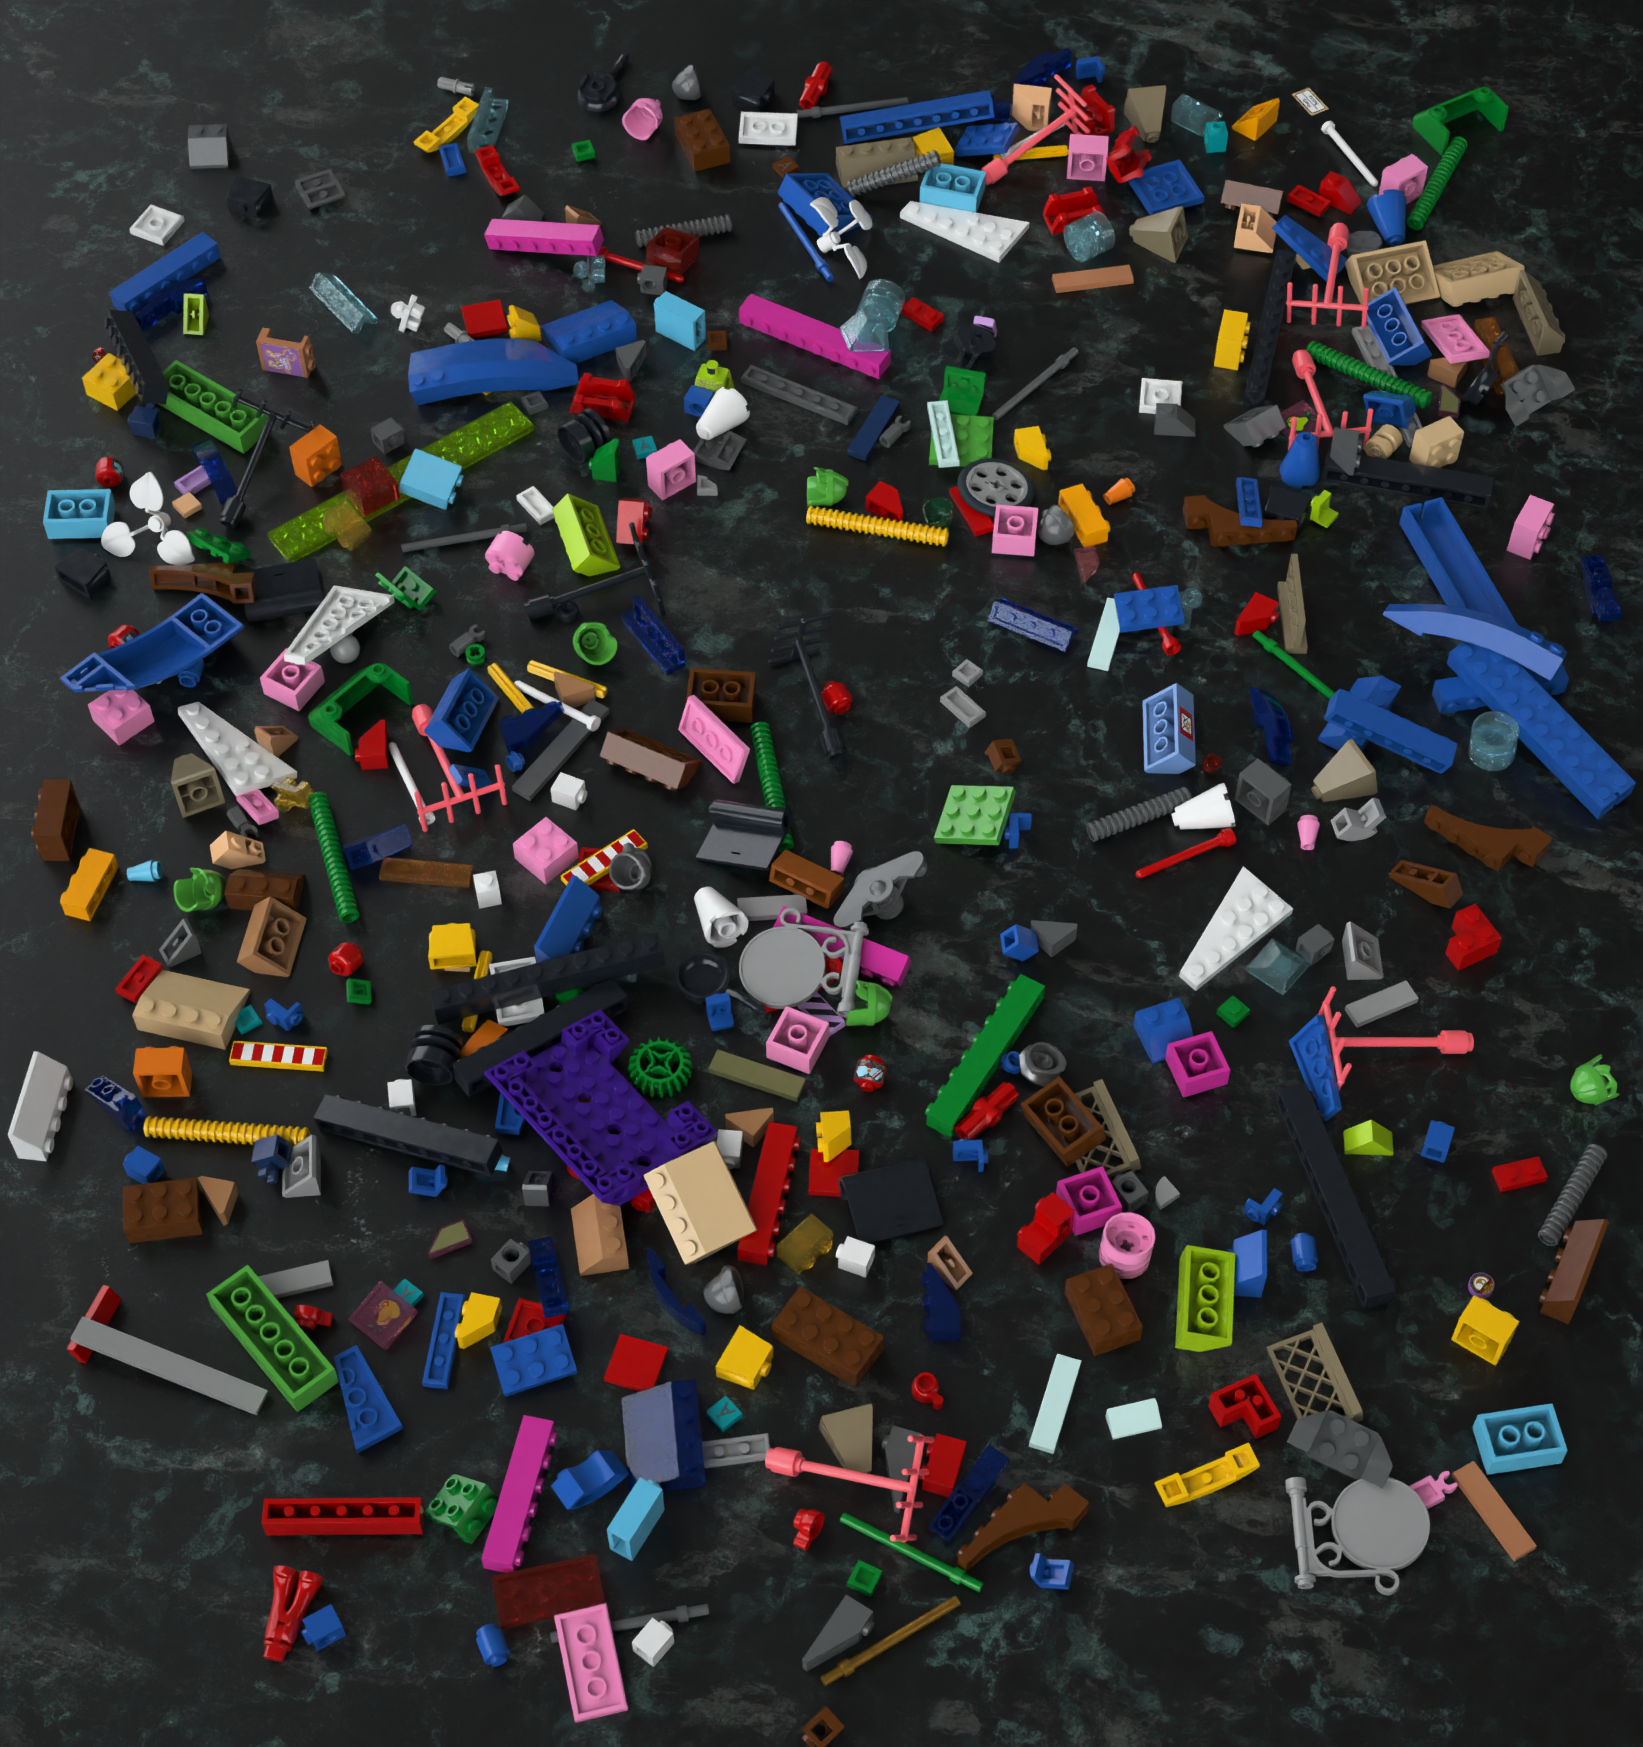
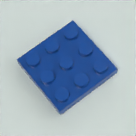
(1166, 188)

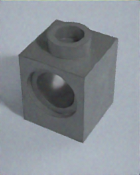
(652, 279)
(388, 435)
(1315, 944)
(1133, 1200)
(511, 1270)

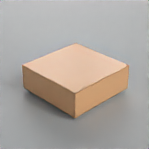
(187, 505)

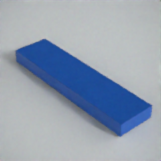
(1249, 502)
(443, 1341)

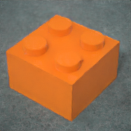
(316, 455)
(162, 1072)

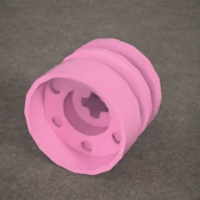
(1127, 1244)

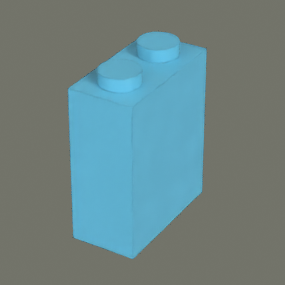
(680, 320)
(431, 479)
(636, 1518)

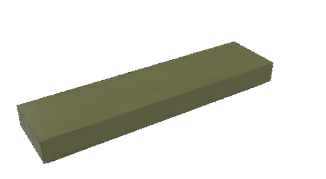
(757, 1075)

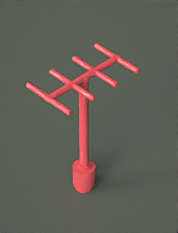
(998, 167)
(1338, 242)
(1305, 369)
(421, 716)
(1448, 1041)
(792, 1463)

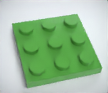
(972, 439)
(975, 815)

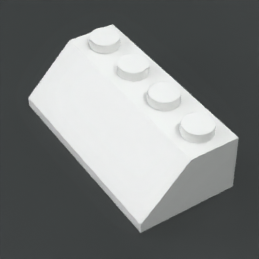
(40, 1108)

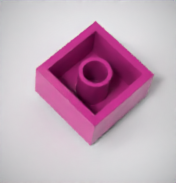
(1197, 1064)
(1091, 1198)

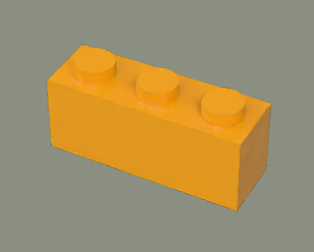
(1084, 515)
(89, 884)

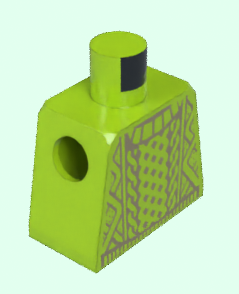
(713, 377)

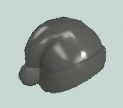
(688, 84)
(1055, 526)
(630, 868)
(725, 1291)

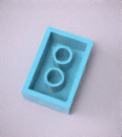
(953, 187)
(78, 513)
(1519, 1439)

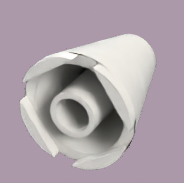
(723, 413)
(1206, 810)
(719, 918)

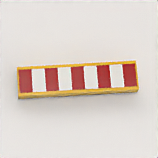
(598, 864)
(278, 1056)

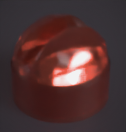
(98, 354)
(1211, 763)

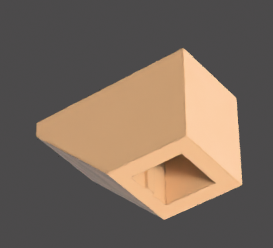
(236, 851)

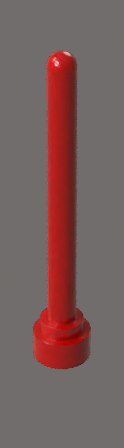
(633, 264)
(1170, 644)
(1225, 838)

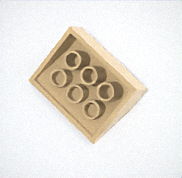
(1402, 266)
(1477, 278)
(190, 1009)
(700, 1203)

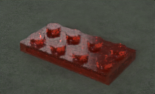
(547, 1591)

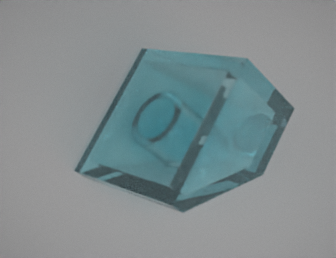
(1193, 114)
(866, 331)
(1277, 966)

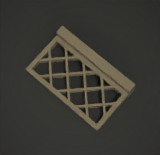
(1292, 610)
(1116, 1131)
(1332, 1366)

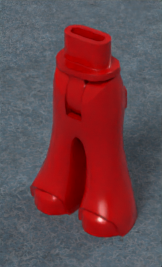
(284, 1623)

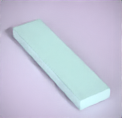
(943, 434)
(1105, 639)
(1055, 1403)

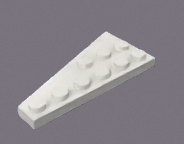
(975, 231)
(334, 619)
(236, 756)
(1240, 921)

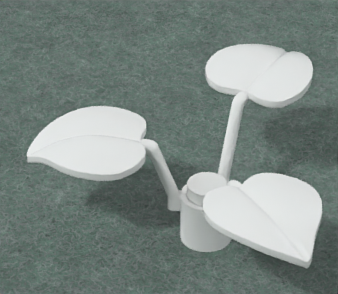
(831, 240)
(148, 494)

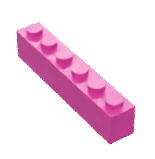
(544, 237)
(875, 958)
(518, 1495)

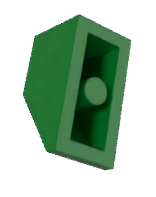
(606, 462)

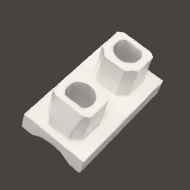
(410, 314)

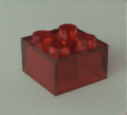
(672, 250)
(370, 486)

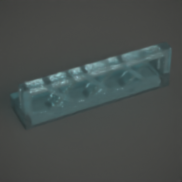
(481, 124)
(341, 302)

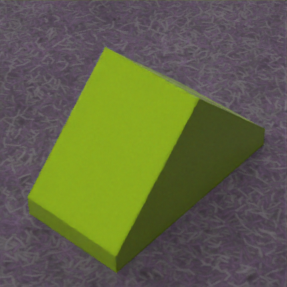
(195, 314)
(1368, 1139)

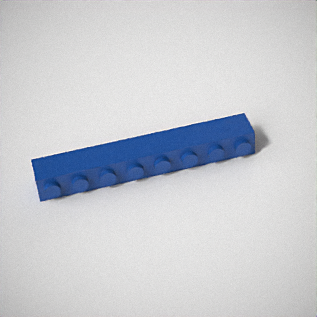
(917, 116)

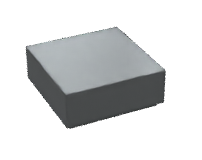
(967, 673)

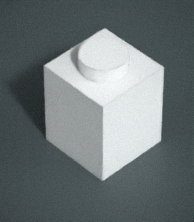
(568, 791)
(487, 889)
(402, 1096)
(731, 1145)
(855, 1256)
(653, 1641)

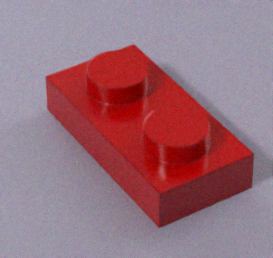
(1309, 200)
(922, 314)
(139, 978)
(1519, 1174)

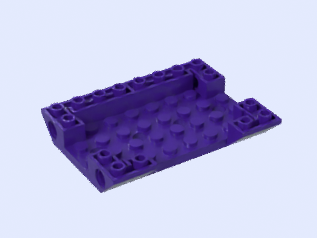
(580, 1130)

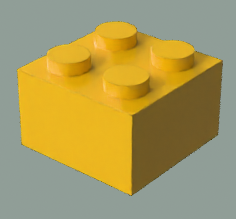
(1232, 340)
(109, 382)
(1485, 1330)

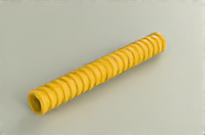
(878, 526)
(219, 1131)

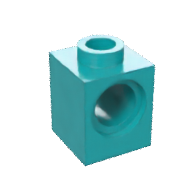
(1215, 137)

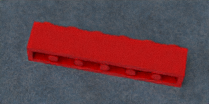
(768, 1192)
(343, 1516)

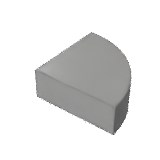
(706, 487)
(1165, 1193)

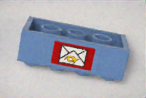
(1169, 731)

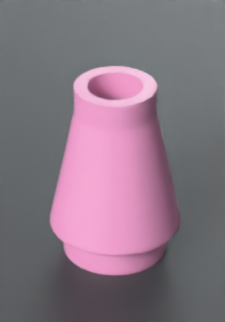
(1308, 830)
(840, 856)

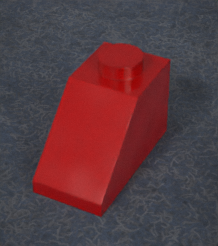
(1339, 192)
(884, 502)
(1257, 615)
(373, 748)

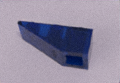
(526, 728)
(376, 846)
(117, 1102)
(942, 1308)

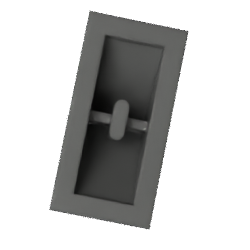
(523, 210)
(630, 358)
(1054, 935)
(180, 945)
(537, 1188)

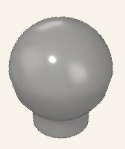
(346, 649)

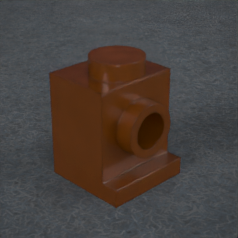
(1003, 756)
(831, 1725)

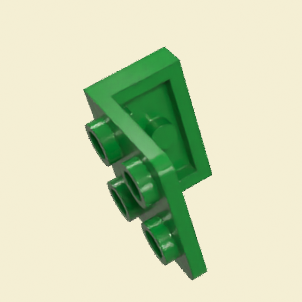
(963, 390)
(408, 588)
(463, 1506)

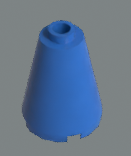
(1389, 215)
(1301, 462)

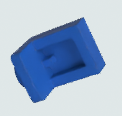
(1090, 67)
(1016, 822)
(719, 1011)
(285, 1018)
(970, 1150)
(427, 1181)
(1263, 1212)
(1051, 1572)

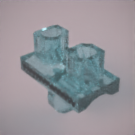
(592, 269)

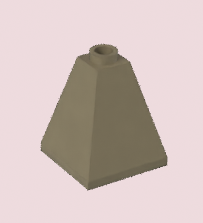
(1145, 110)
(1162, 233)
(1346, 776)
(195, 785)
(850, 1437)

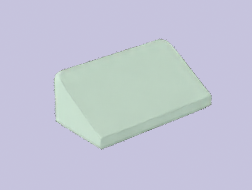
(1133, 1418)

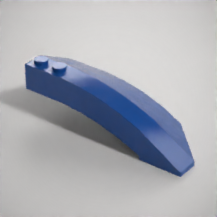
(487, 367)

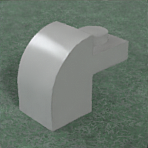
(1360, 824)

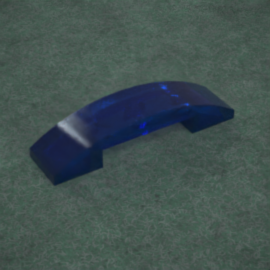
(215, 469)
(548, 1277)
(687, 1316)

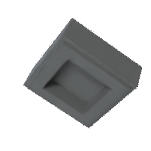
(534, 402)

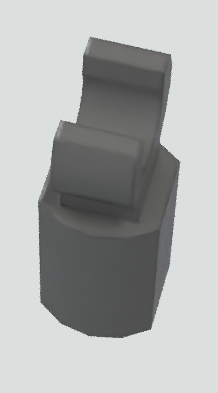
(894, 432)
(459, 646)
(241, 822)

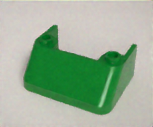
(1430, 121)
(329, 711)

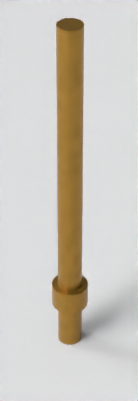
(847, 1666)

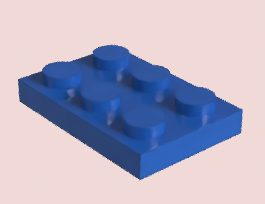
(986, 139)
(1148, 608)
(533, 1360)

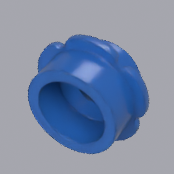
(515, 761)
(1012, 1057)

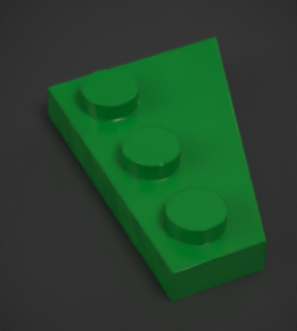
(218, 545)

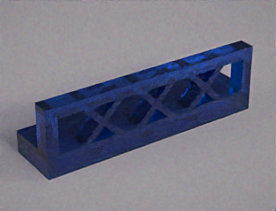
(1032, 624)
(654, 636)

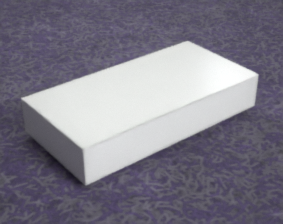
(536, 505)

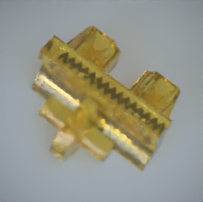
(291, 794)

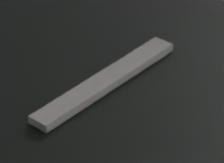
(1374, 356)
(169, 1365)

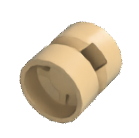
(1384, 442)

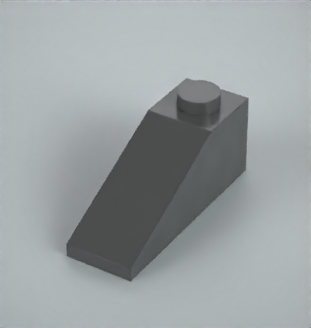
(899, 1456)
(842, 1631)

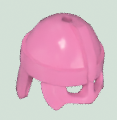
(643, 118)

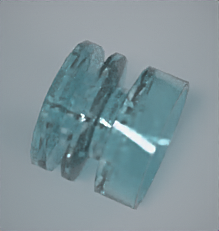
(1089, 236)
(885, 296)
(1493, 740)

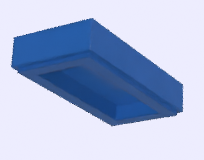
(452, 159)
(460, 774)

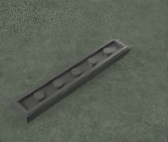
(799, 395)
(557, 753)

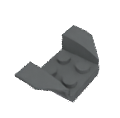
(1533, 389)
(1343, 1446)

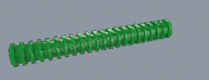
(1437, 183)
(1366, 374)
(769, 773)
(333, 857)

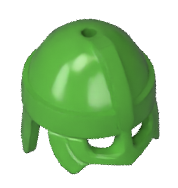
(825, 488)
(600, 645)
(201, 891)
(873, 1009)
(1590, 1085)

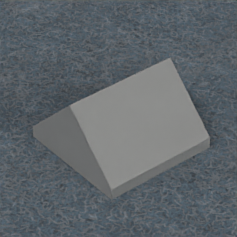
(1361, 954)
(304, 1171)

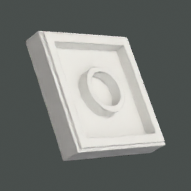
(157, 225)
(1159, 391)

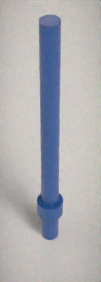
(821, 264)

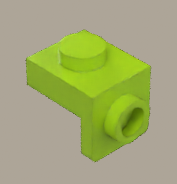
(1320, 510)

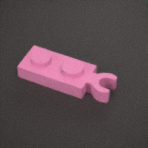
(258, 806)
(1432, 1491)

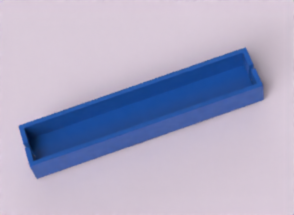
(1451, 559)
(1544, 727)

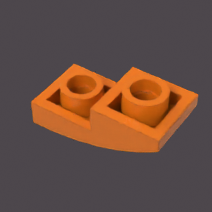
(485, 1035)

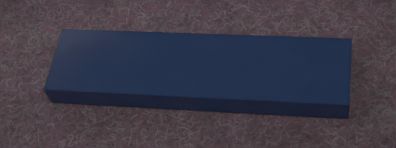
(873, 428)

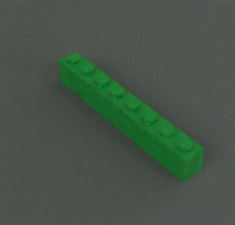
(985, 1055)

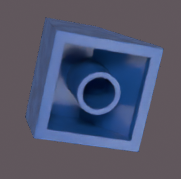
(1390, 408)
(1161, 1026)
(1250, 1264)

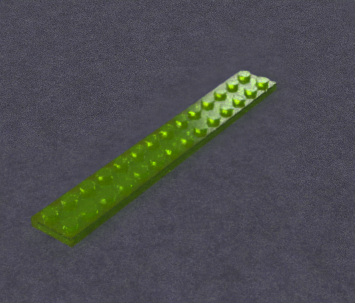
(460, 447)

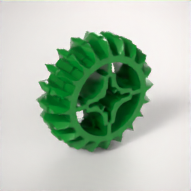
(658, 1075)

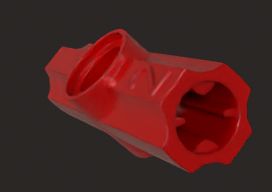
(816, 85)
(987, 1111)

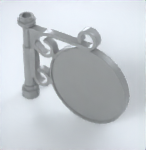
(789, 966)
(1370, 1527)

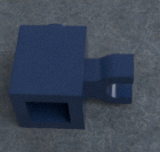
(145, 421)
(270, 1155)

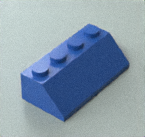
(1396, 330)
(1375, 689)
(462, 712)
(569, 922)

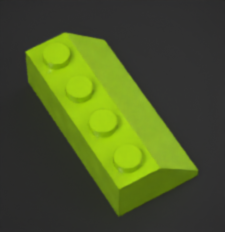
(585, 536)
(1205, 1299)

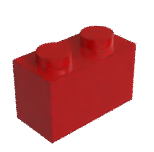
(943, 1465)

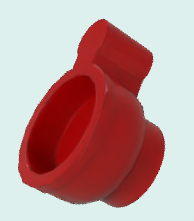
(308, 1317)
(926, 1390)
(809, 1525)

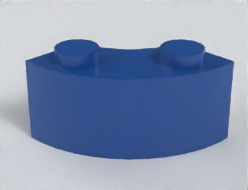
(589, 1479)

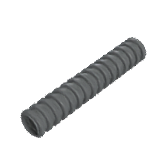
(894, 173)
(692, 228)
(1137, 815)
(1572, 1195)

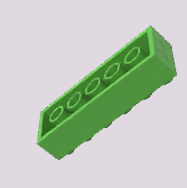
(210, 408)
(272, 1338)

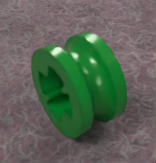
(475, 660)

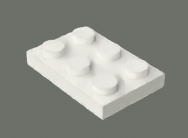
(768, 128)
(521, 1012)

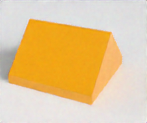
(1258, 119)

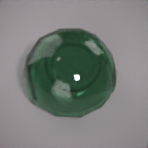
(938, 512)

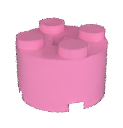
(509, 555)

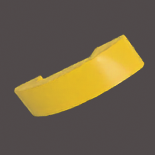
(452, 127)
(1209, 1477)

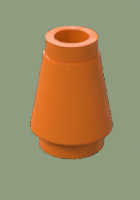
(1121, 490)

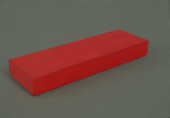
(978, 522)
(101, 1312)

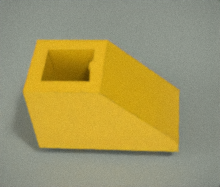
(523, 324)
(1032, 447)
(835, 1133)
(479, 1319)

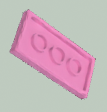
(1455, 339)
(714, 739)
(590, 1663)

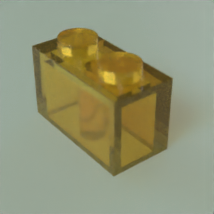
(346, 525)
(805, 1244)

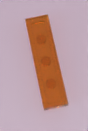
(426, 872)

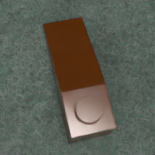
(1430, 883)

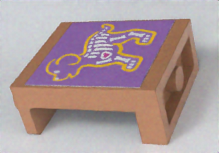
(285, 356)

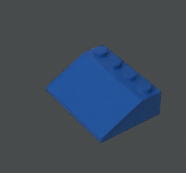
(803, 188)
(591, 332)

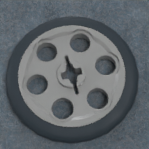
(990, 466)

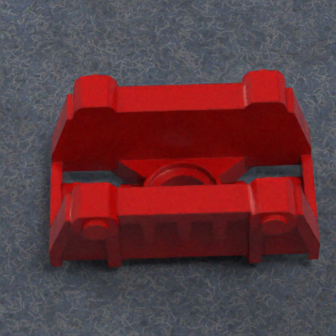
(1097, 110)
(1118, 162)
(1069, 208)
(604, 397)

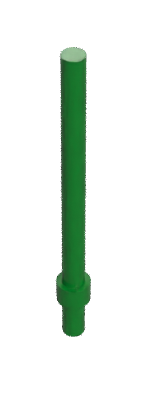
(1273, 647)
(956, 1574)

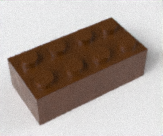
(827, 1336)

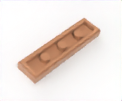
(1092, 278)
(1494, 1511)

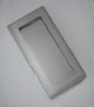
(962, 706)

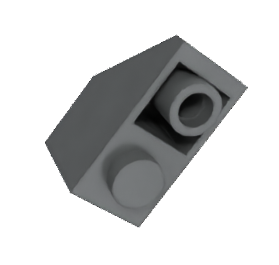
(1344, 449)

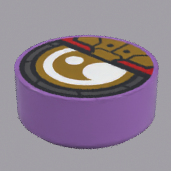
(1481, 1285)

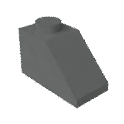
(1173, 421)

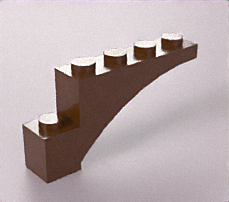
(1225, 525)
(214, 579)
(1487, 843)
(1022, 1515)

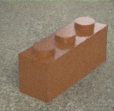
(806, 879)

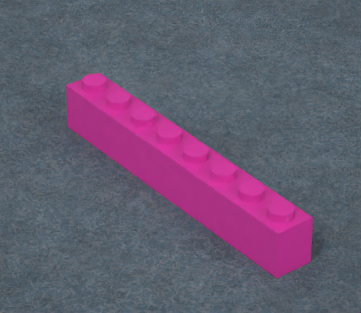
(810, 335)

